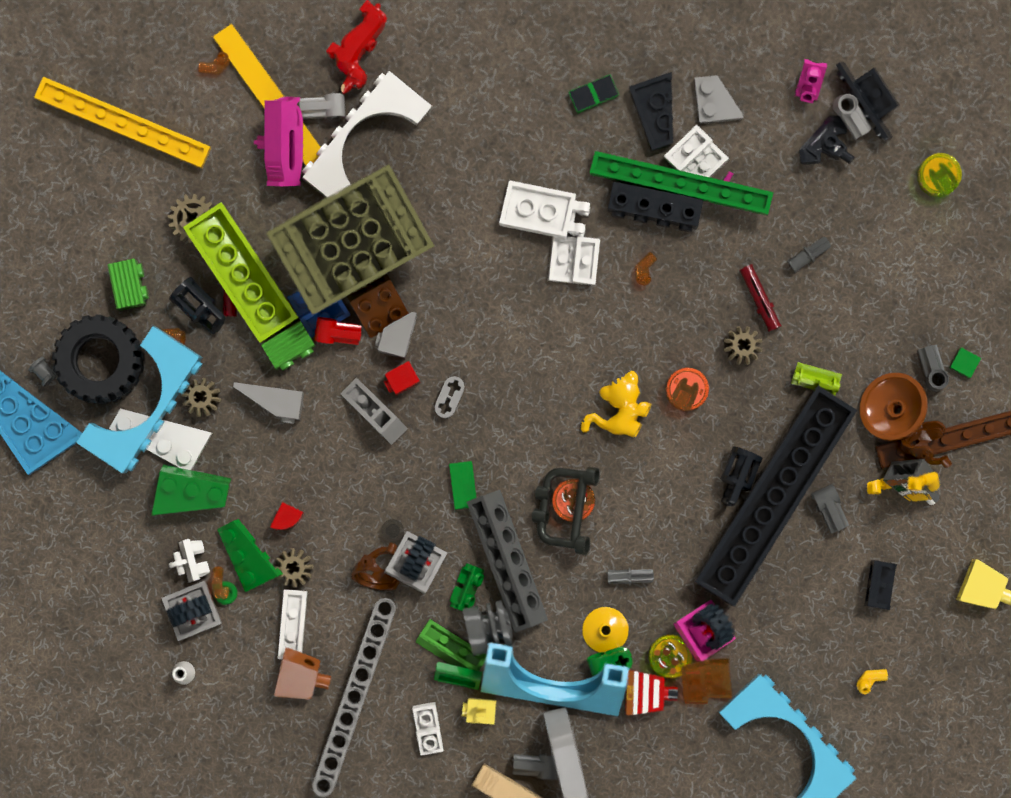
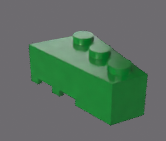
(189, 491)

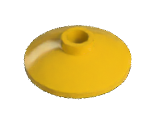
(605, 617)

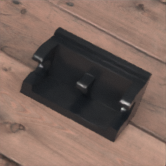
(880, 584)

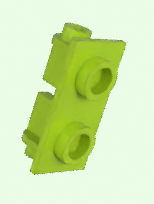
(811, 376)

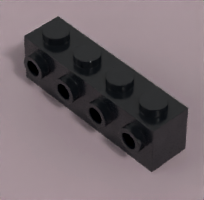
(655, 206)

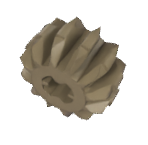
(743, 353)
(200, 406)
(291, 560)

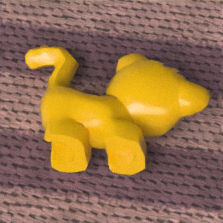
(621, 394)

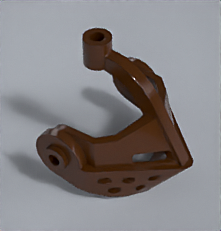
(925, 434)
(379, 579)

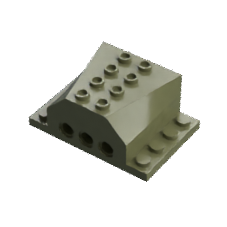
(350, 239)

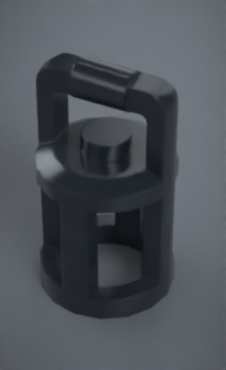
(203, 311)
(736, 481)

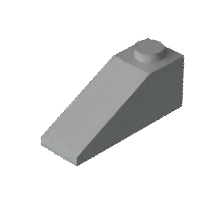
(280, 402)
(374, 411)

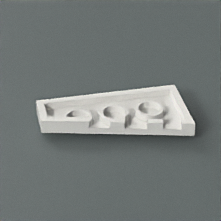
(173, 442)

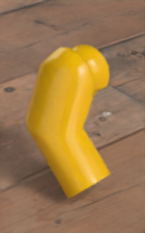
(869, 677)

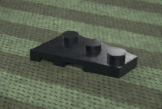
(654, 109)

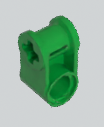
(597, 661)

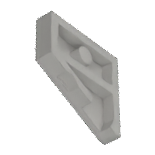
(714, 101)

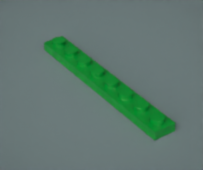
(681, 183)

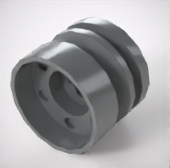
(487, 627)

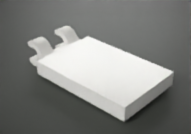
(542, 210)

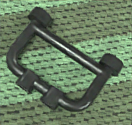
(545, 493)

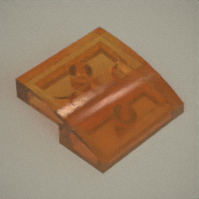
(706, 680)

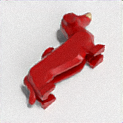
(355, 44)

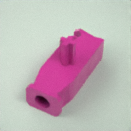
(282, 141)

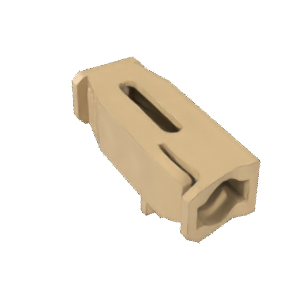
(500, 786)

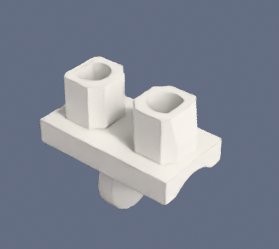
(188, 550)

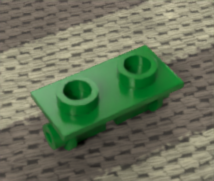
(472, 579)

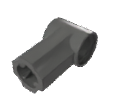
(932, 365)
(829, 505)
(532, 765)

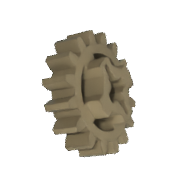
(183, 207)

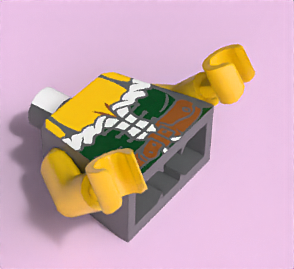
(911, 479)

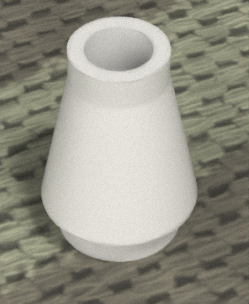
(189, 672)

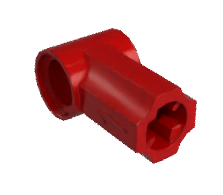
(331, 331)

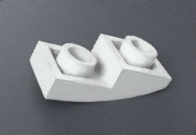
(428, 728)

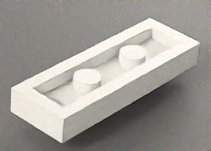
(292, 621)

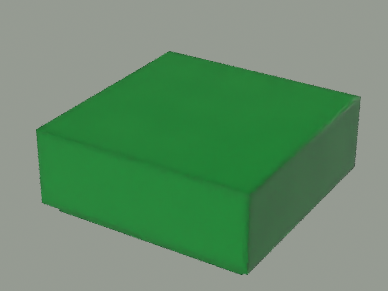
(965, 363)

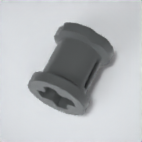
(42, 371)

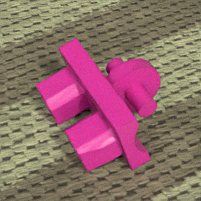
(810, 81)

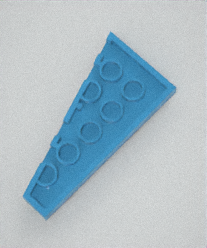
(31, 427)

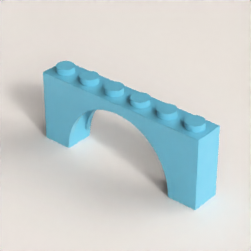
(176, 366)
(597, 694)
(760, 700)

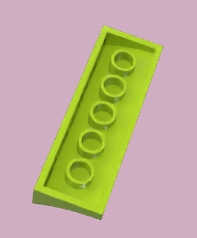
(240, 272)

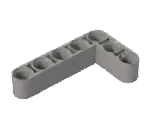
(565, 753)

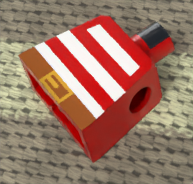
(647, 693)

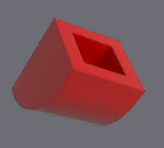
(286, 517)

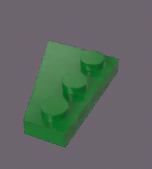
(248, 560)

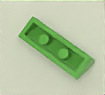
(447, 649)

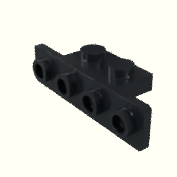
(873, 96)

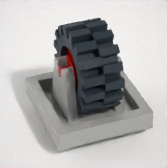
(416, 562)
(191, 610)

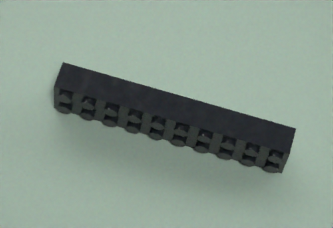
(775, 496)

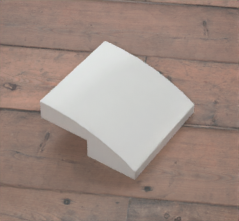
(696, 154)
(574, 260)

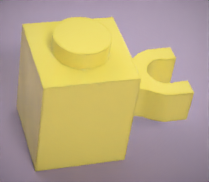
(479, 711)

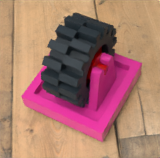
(705, 630)

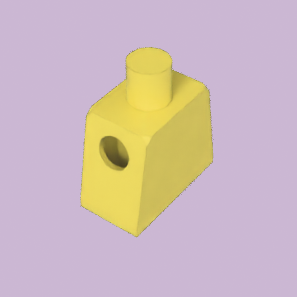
(984, 586)

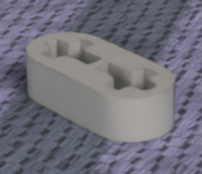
(444, 394)

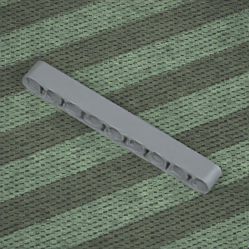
(346, 705)

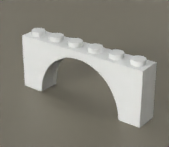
(388, 98)

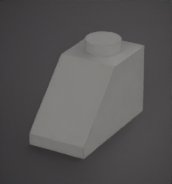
(397, 336)

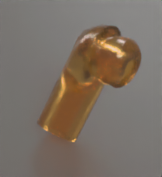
(217, 66)
(642, 269)
(217, 581)

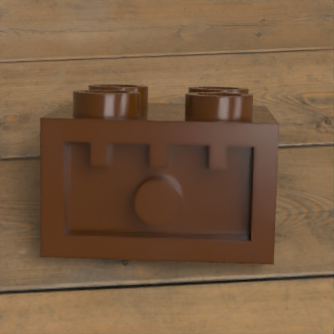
(377, 305)

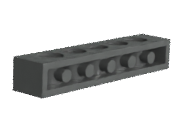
(507, 560)

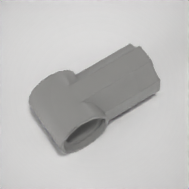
(323, 107)
(853, 118)

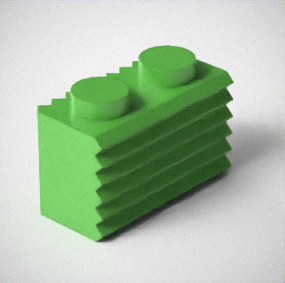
(127, 284)
(289, 346)

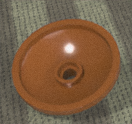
(882, 400)

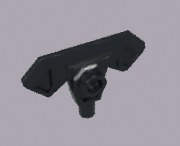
(827, 142)

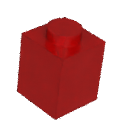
(401, 379)

